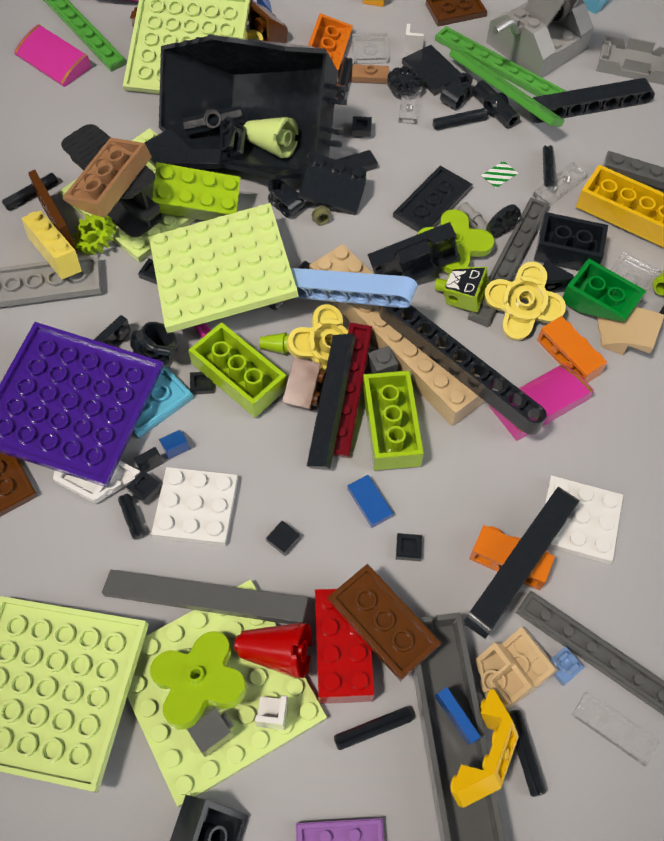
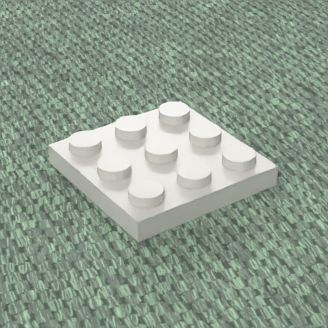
(195, 506)
(592, 524)

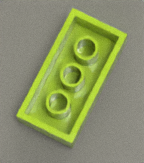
(194, 192)
(238, 369)
(392, 420)

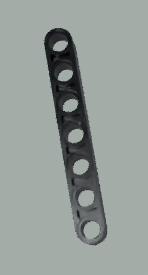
(596, 98)
(520, 563)

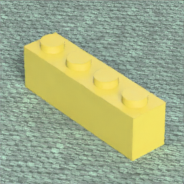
(51, 244)

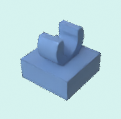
(567, 666)

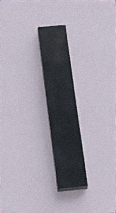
(331, 402)

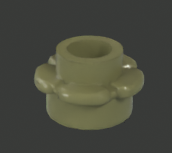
(321, 215)

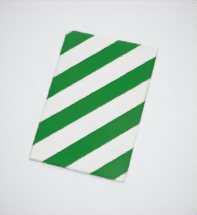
(499, 174)

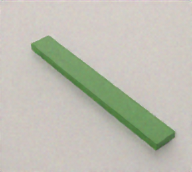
(87, 33)
(497, 63)
(507, 88)

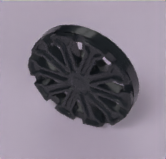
(400, 79)
(503, 220)

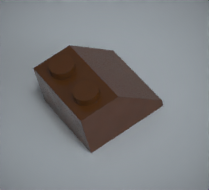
(266, 23)

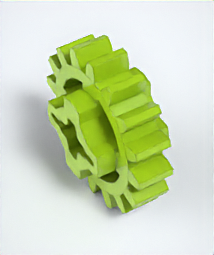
(93, 234)

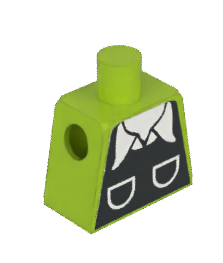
(464, 287)

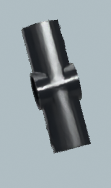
(496, 104)
(201, 123)

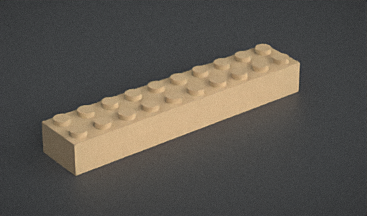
(431, 380)

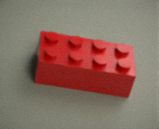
(342, 656)

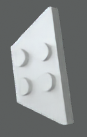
(123, 475)

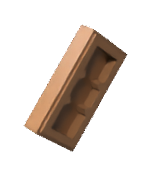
(370, 73)

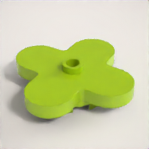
(469, 241)
(197, 680)

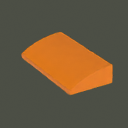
(332, 36)

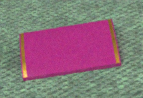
(52, 55)
(556, 392)

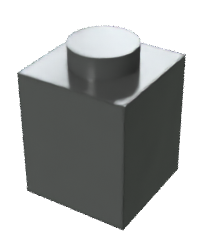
(381, 361)
(211, 732)

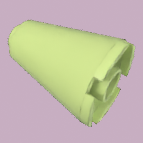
(273, 135)

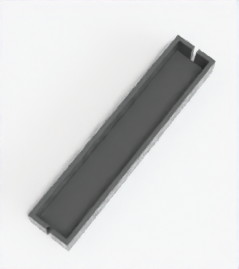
(444, 746)

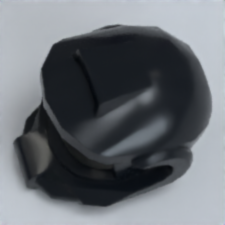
(154, 342)

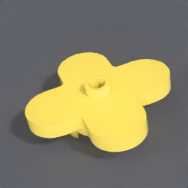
(528, 286)
(311, 342)

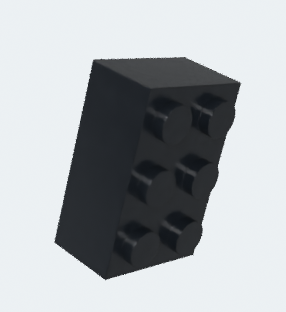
(570, 241)

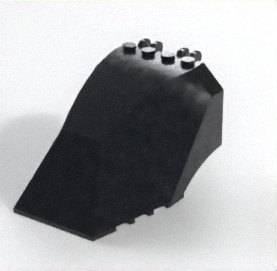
(267, 84)

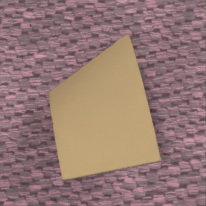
(637, 331)
(514, 667)

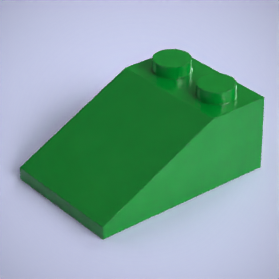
(602, 293)

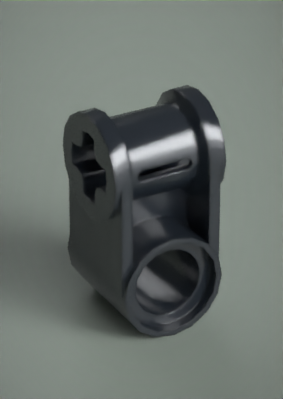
(457, 90)
(284, 198)

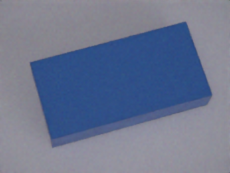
(370, 501)
(457, 716)

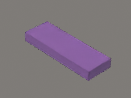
(341, 830)

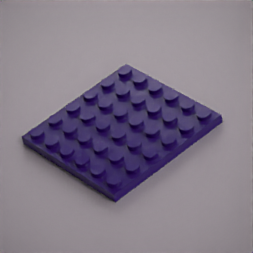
(73, 402)

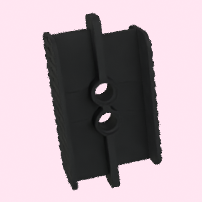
(134, 211)

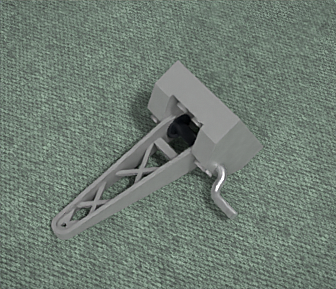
(542, 34)

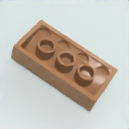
(108, 176)

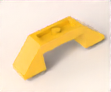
(474, 784)

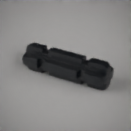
(131, 516)

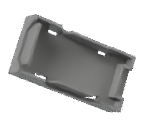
(632, 61)

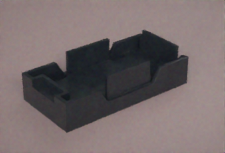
(416, 254)

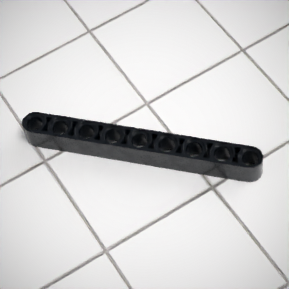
(464, 370)

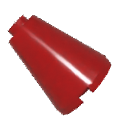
(277, 648)

